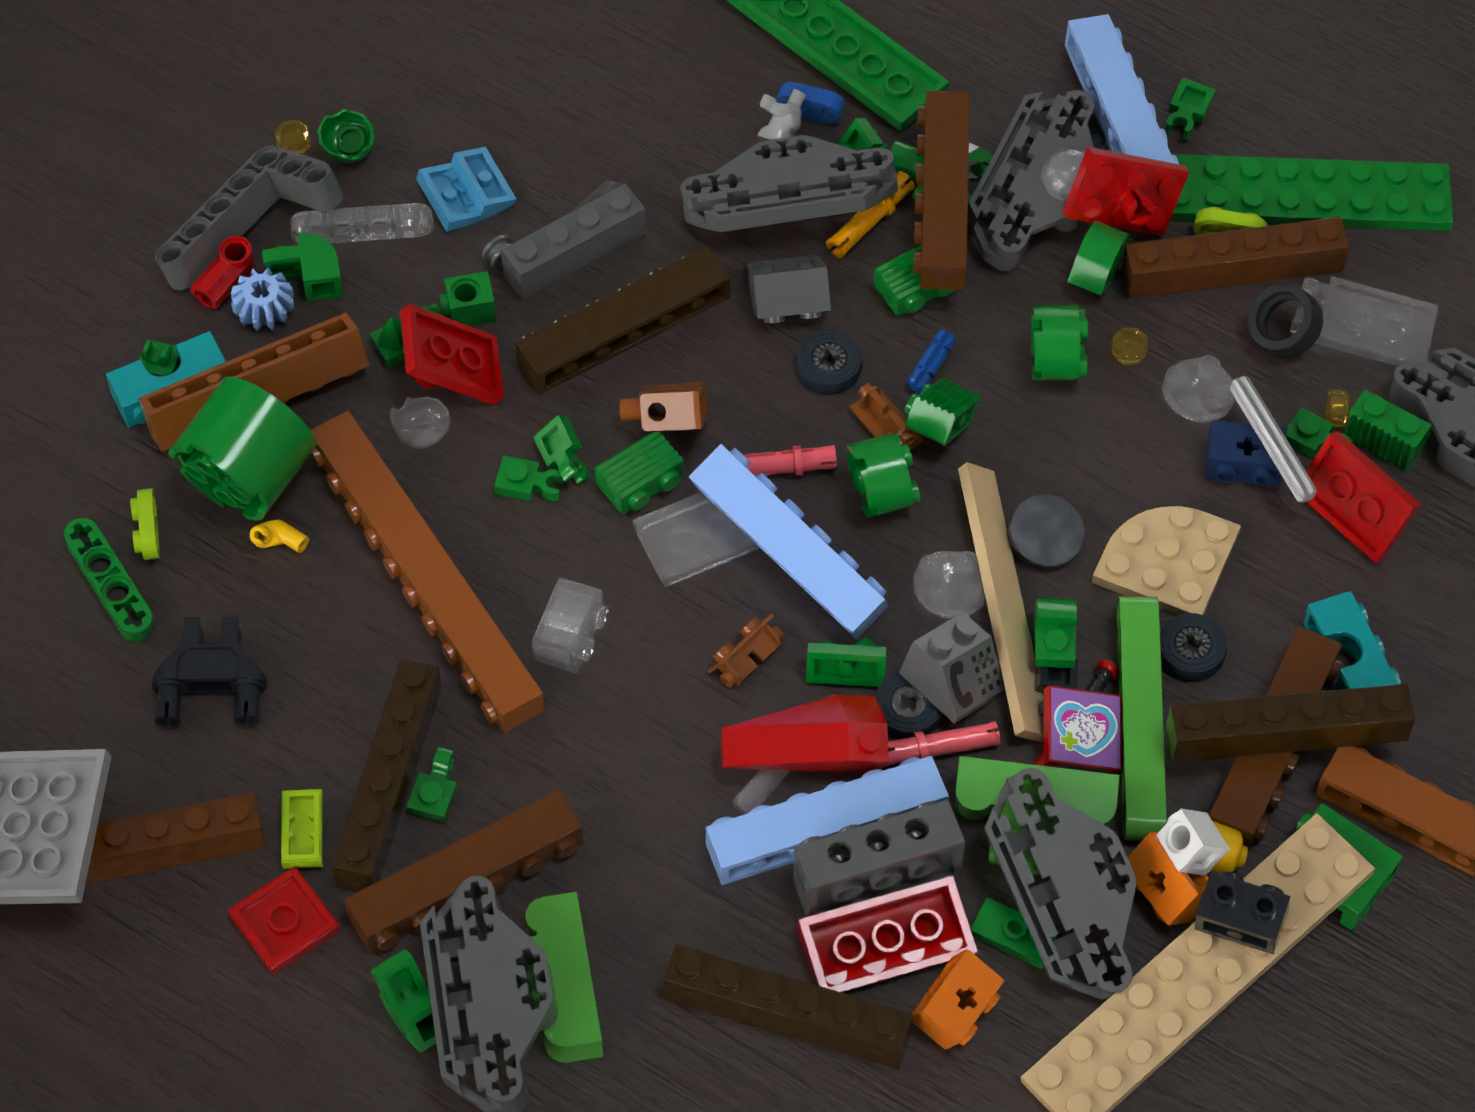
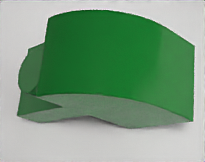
(1098, 257)
(311, 260)
(1054, 632)
(406, 999)

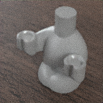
(785, 117)

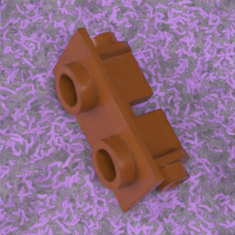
(882, 416)
(734, 659)

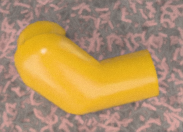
(278, 533)

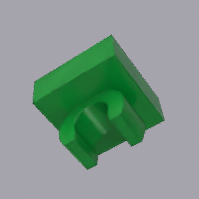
(861, 136)
(159, 358)

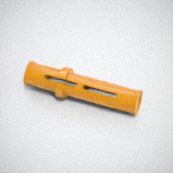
(865, 220)

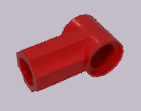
(223, 273)

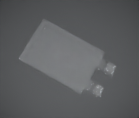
(1371, 321)
(690, 538)

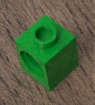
(469, 287)

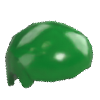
(346, 136)

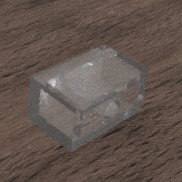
(569, 625)

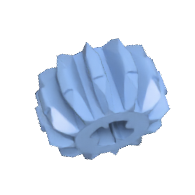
(262, 299)

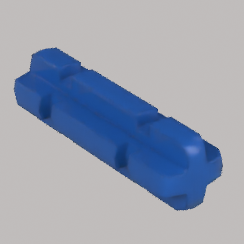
(931, 361)

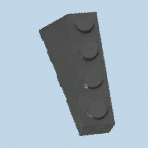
(587, 233)

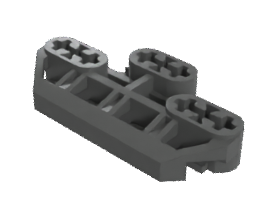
(788, 183)
(1030, 199)
(1446, 405)
(1072, 886)
(499, 999)

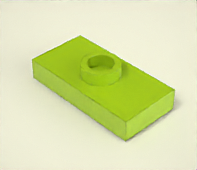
(302, 828)

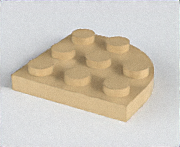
(1168, 556)

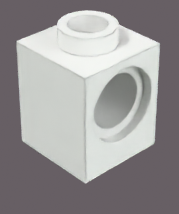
(1192, 841)

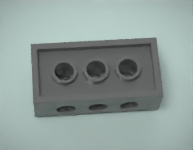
(888, 866)

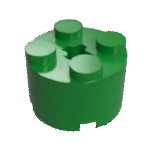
(1056, 342)
(882, 475)

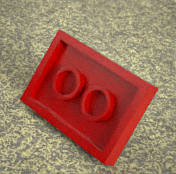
(1125, 191)
(451, 355)
(1359, 497)

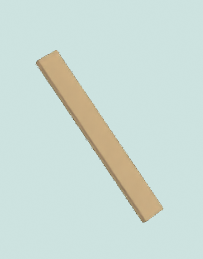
(1003, 599)

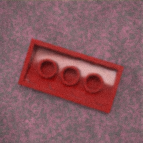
(886, 936)

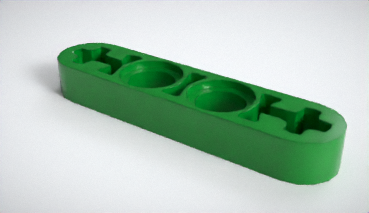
(107, 580)

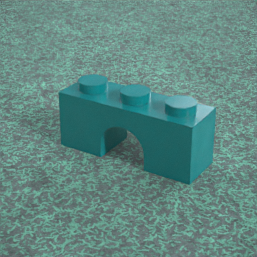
(135, 381)
(1347, 623)

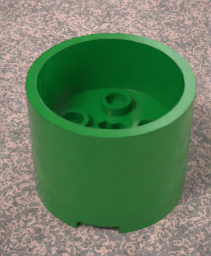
(243, 447)

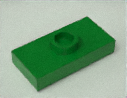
(1006, 931)

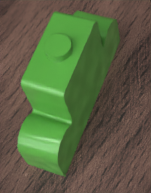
(982, 780)
(558, 929)

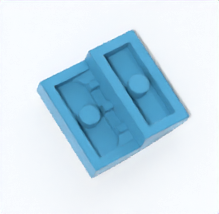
(466, 189)

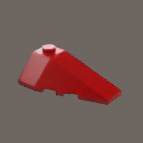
(817, 736)

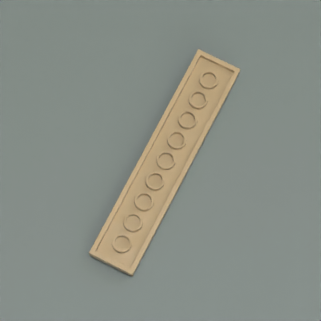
(1192, 981)

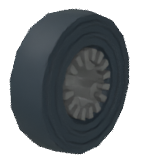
(841, 351)
(1202, 633)

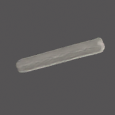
(1273, 439)

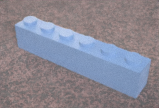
(1117, 92)
(789, 541)
(769, 833)

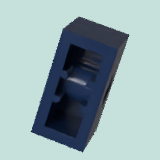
(1239, 455)

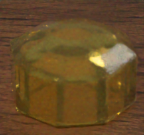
(293, 136)
(1129, 346)
(1338, 406)

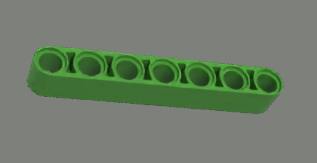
(1141, 717)

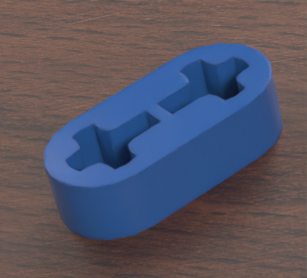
(819, 104)

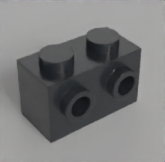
(1242, 911)

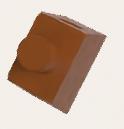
(684, 405)

